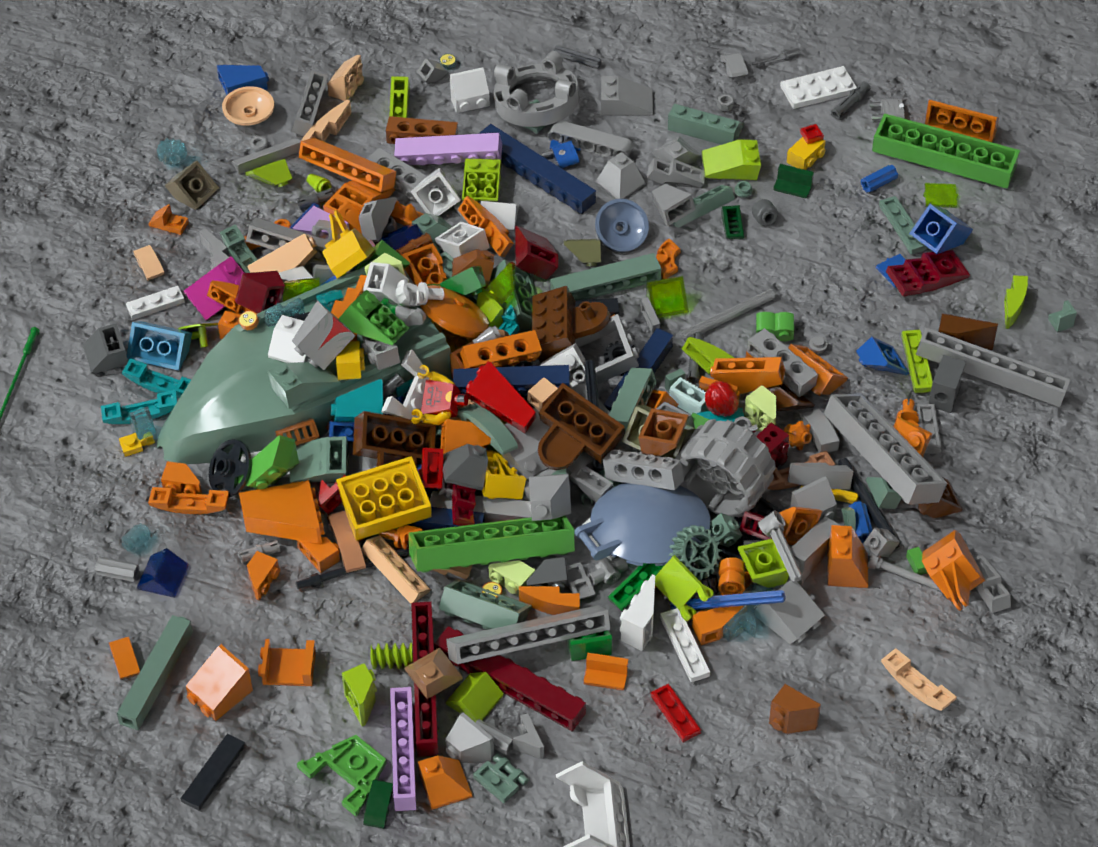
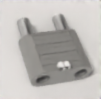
(888, 106)

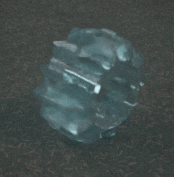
(171, 152)

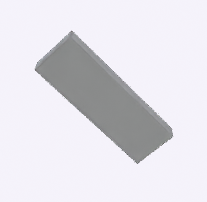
(928, 421)

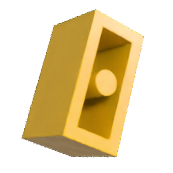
(804, 155)
(350, 361)

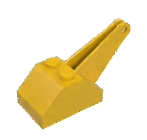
(346, 247)

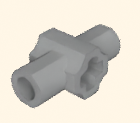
(607, 571)

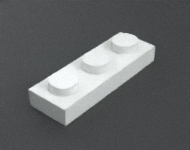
(155, 302)

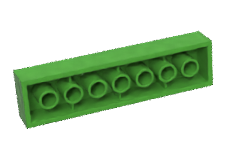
(945, 150)
(490, 543)

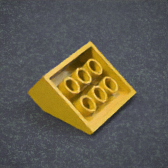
(384, 498)

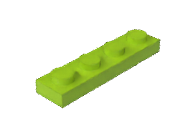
(917, 365)

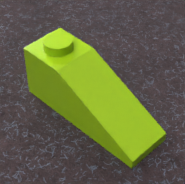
(399, 96)

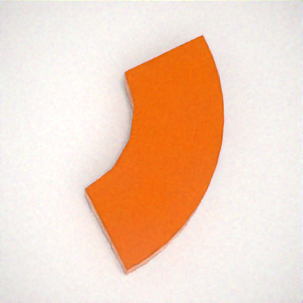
(666, 257)

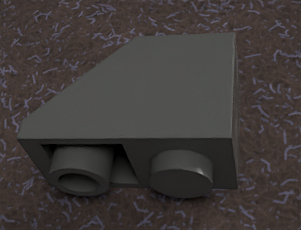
(550, 573)

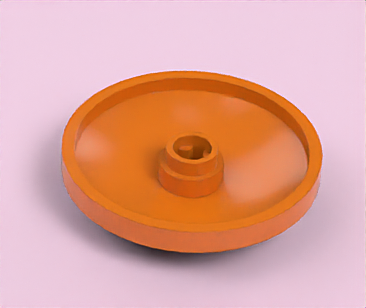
(456, 314)

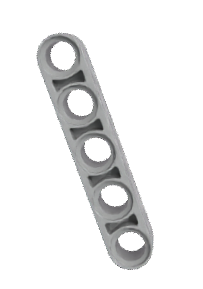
(590, 139)

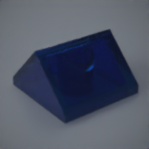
(163, 573)

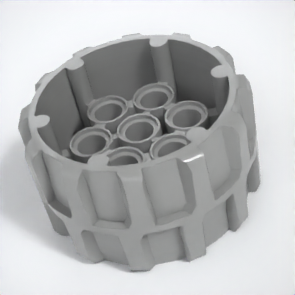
(726, 467)

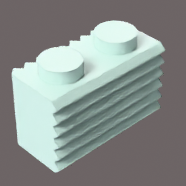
(688, 396)

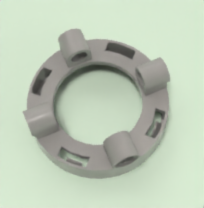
(516, 108)

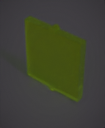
(940, 195)

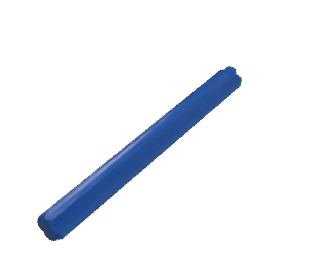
(737, 600)

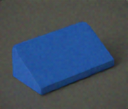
(339, 429)

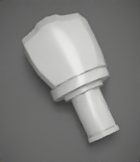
(414, 295)

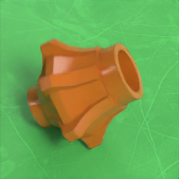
(798, 434)

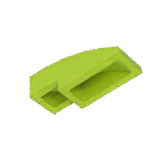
(1015, 299)
(703, 352)

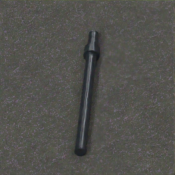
(316, 579)

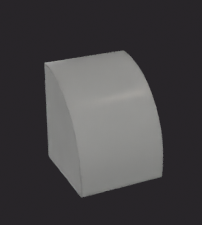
(431, 71)

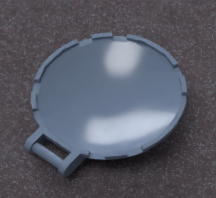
(641, 522)

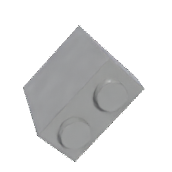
(792, 616)

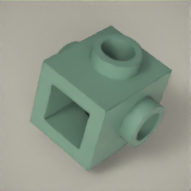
(726, 530)

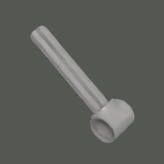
(773, 527)

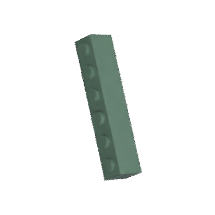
(610, 277)

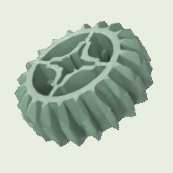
(702, 553)

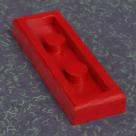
(675, 712)

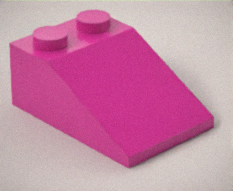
(228, 272)

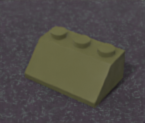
(635, 427)

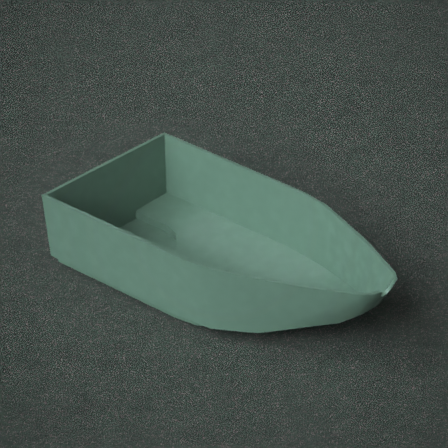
(235, 397)

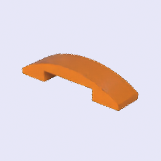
(188, 503)

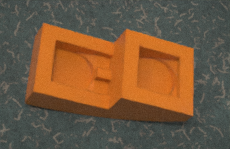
(124, 658)

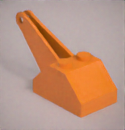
(953, 568)

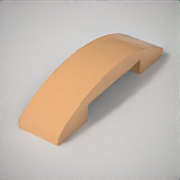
(915, 683)

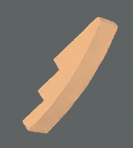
(330, 122)

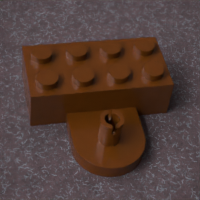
(561, 323)
(575, 428)
(391, 438)

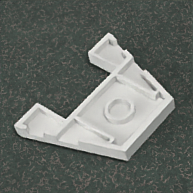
(415, 394)

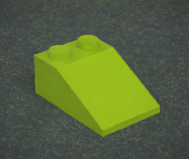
(732, 160)

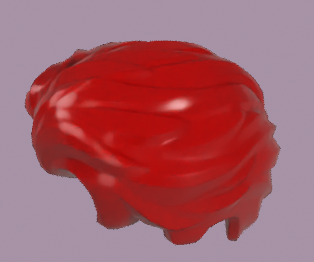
(721, 399)

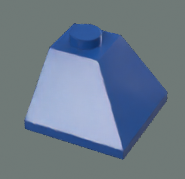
(881, 357)

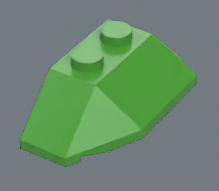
(272, 463)

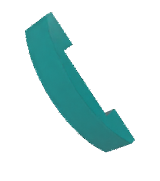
(153, 381)
(118, 414)

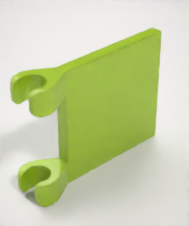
(680, 585)

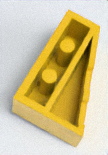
(501, 479)

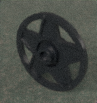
(230, 467)

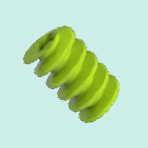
(391, 656)

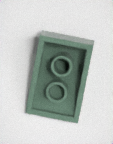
(300, 382)

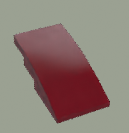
(927, 273)

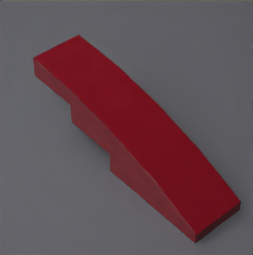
(463, 505)

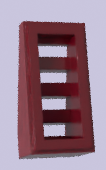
(746, 522)

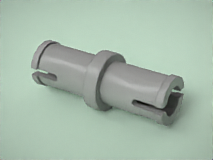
(268, 549)

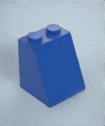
(940, 229)

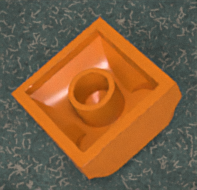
(915, 435)

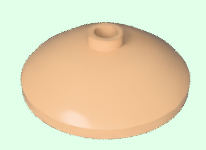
(248, 106)

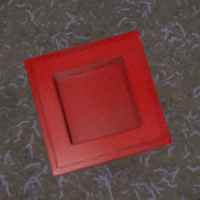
(811, 134)

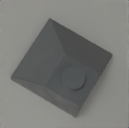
(466, 466)

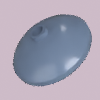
(626, 215)

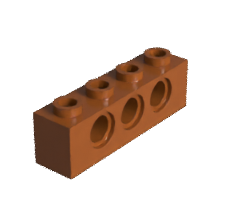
(410, 127)

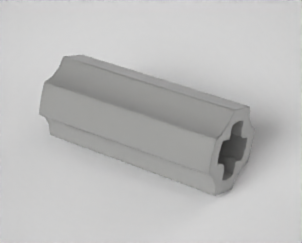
(117, 569)
(501, 741)

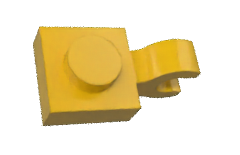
(131, 444)

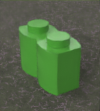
(779, 324)

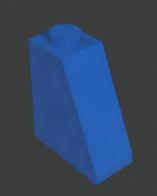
(241, 76)

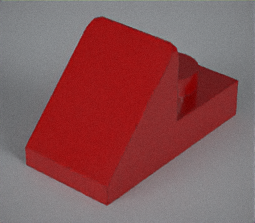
(432, 468)
(329, 497)

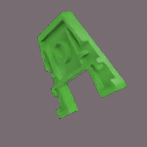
(354, 763)

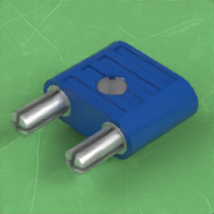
(563, 153)

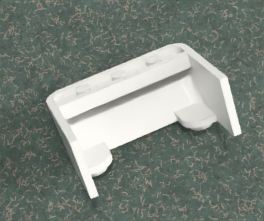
(601, 804)

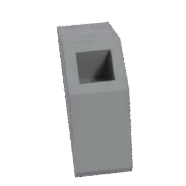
(375, 218)

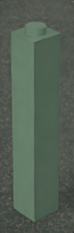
(155, 672)

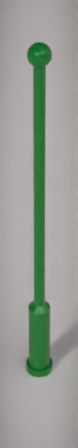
(27, 349)

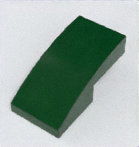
(378, 804)

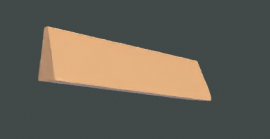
(395, 569)

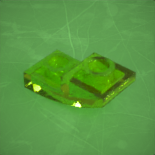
(297, 287)

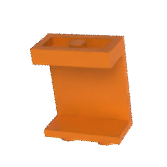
(287, 665)

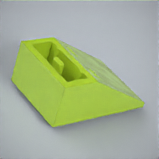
(482, 179)

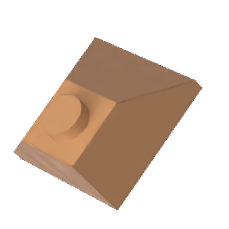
(433, 673)

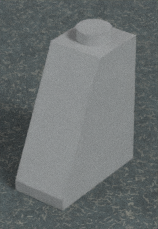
(672, 203)

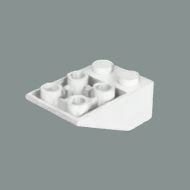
(638, 620)

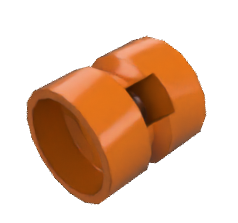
(731, 576)

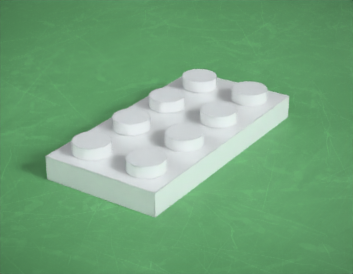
(818, 87)

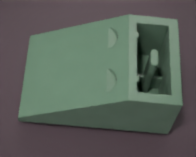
(322, 460)

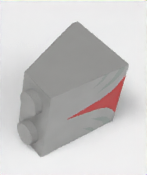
(321, 336)

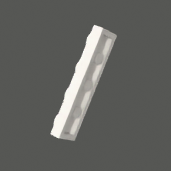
(685, 645)

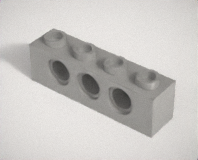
(309, 103)
(406, 176)
(798, 375)
(643, 469)

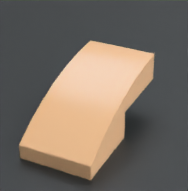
(148, 262)

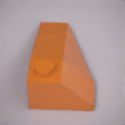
(425, 265)

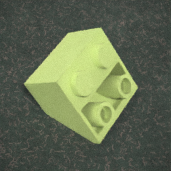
(761, 408)

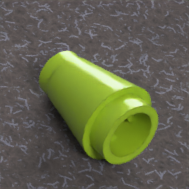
(318, 183)

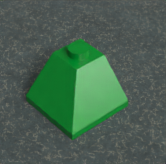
(466, 282)

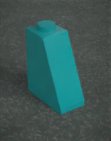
(351, 404)

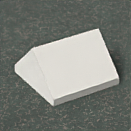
(504, 212)

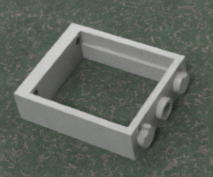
(620, 364)

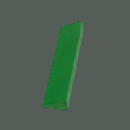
(631, 586)

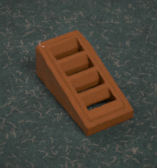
(295, 427)

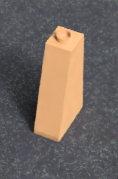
(289, 256)

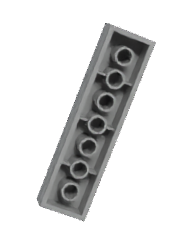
(885, 449)

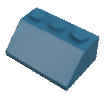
(158, 345)

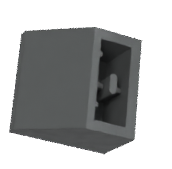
(105, 349)

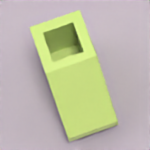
(510, 574)

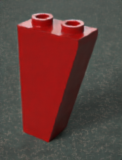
(500, 398)

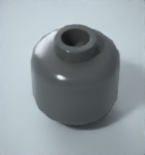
(764, 212)

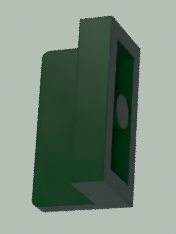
(793, 181)

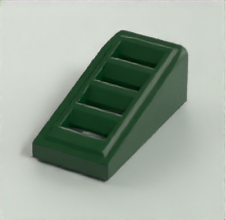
(730, 211)

